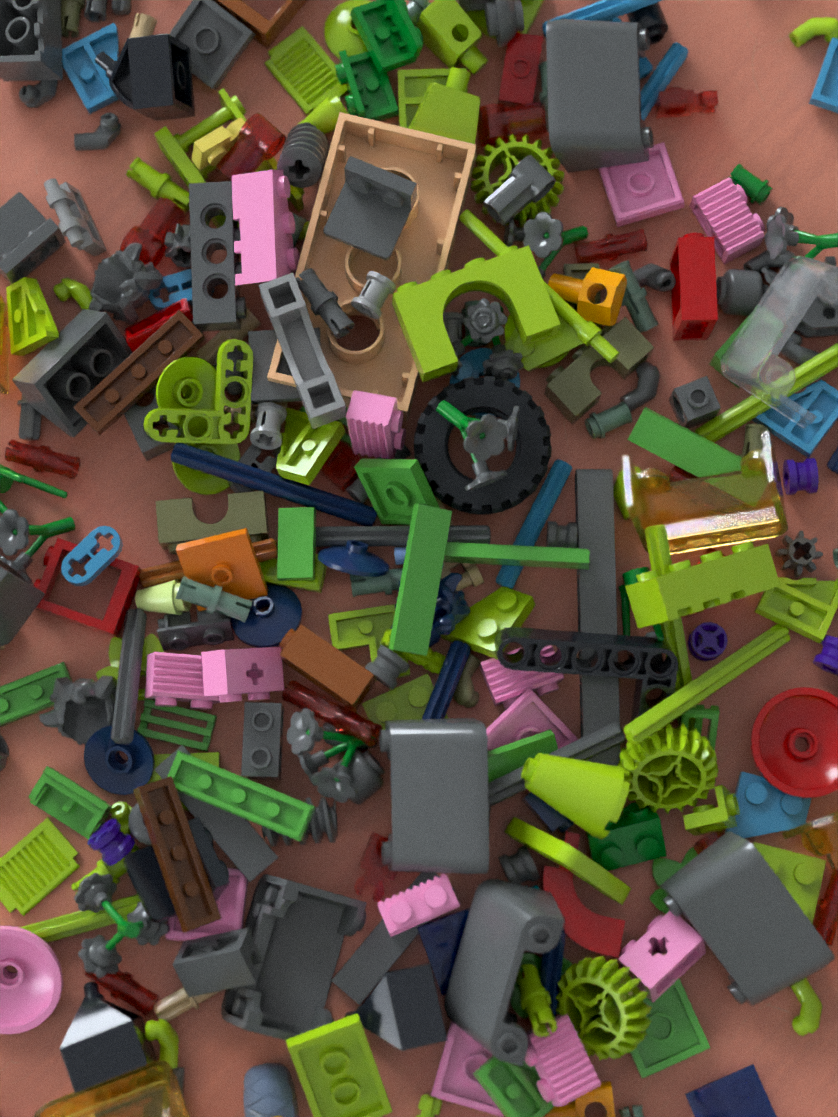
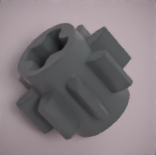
(179, 246)
(794, 545)

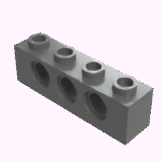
(210, 313)

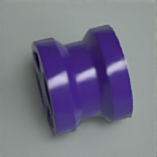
(800, 476)
(712, 637)
(828, 658)
(111, 842)

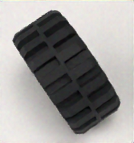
(531, 454)

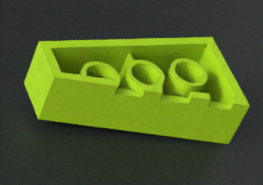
(701, 586)

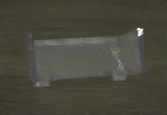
(753, 355)

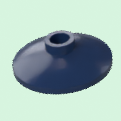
(354, 559)
(270, 626)
(110, 769)

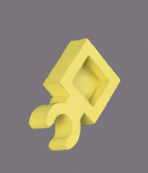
(215, 145)

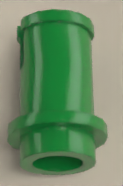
(753, 186)

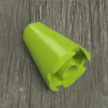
(579, 789)

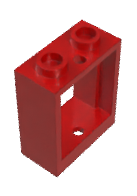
(695, 289)
(118, 605)

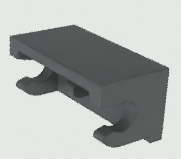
(217, 962)

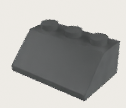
(72, 368)

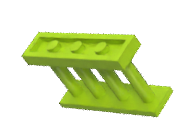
(177, 146)

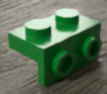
(388, 33)
(368, 90)
(631, 840)

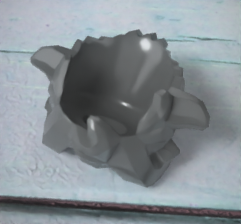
(124, 284)
(81, 707)

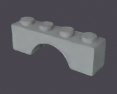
(302, 350)

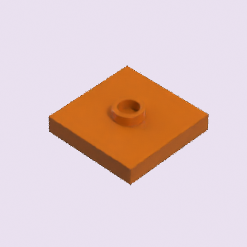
(225, 562)

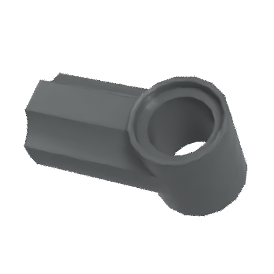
(526, 184)

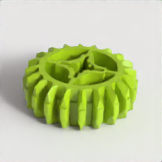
(509, 156)
(670, 776)
(601, 1010)

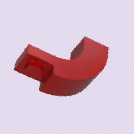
(581, 925)

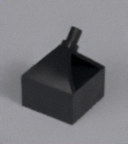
(152, 76)
(404, 1009)
(103, 1041)

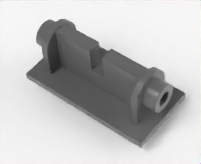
(179, 633)

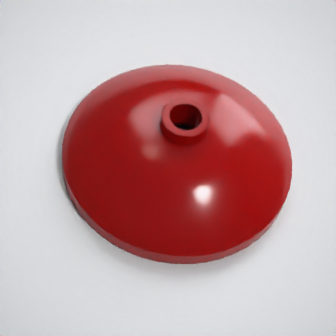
(780, 722)

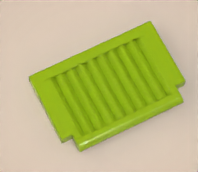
(304, 70)
(35, 867)

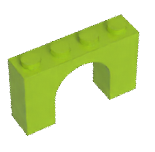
(509, 277)

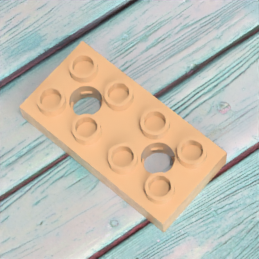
(442, 176)

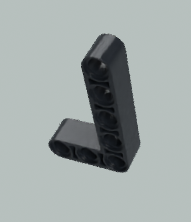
(599, 664)

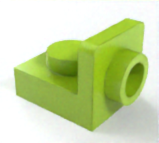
(711, 819)

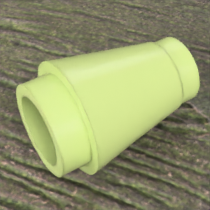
(162, 599)

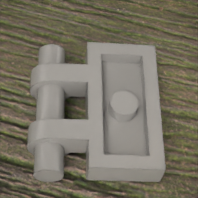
(74, 217)

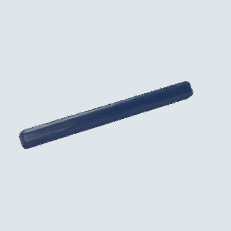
(273, 484)

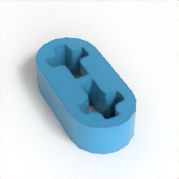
(173, 283)
(85, 550)

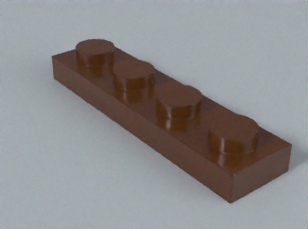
(138, 373)
(177, 854)

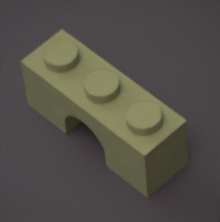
(572, 387)
(179, 523)

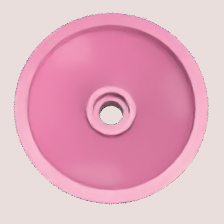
(35, 989)

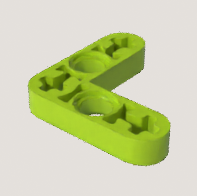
(214, 419)
(568, 858)

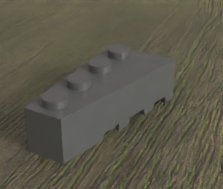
(30, 40)

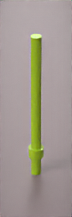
(587, 331)

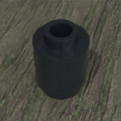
(652, 19)

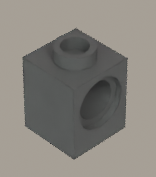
(694, 403)

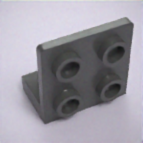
(371, 209)
(25, 238)

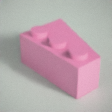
(264, 226)

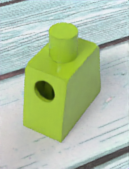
(451, 35)
(449, 109)

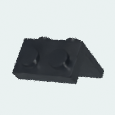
(149, 881)

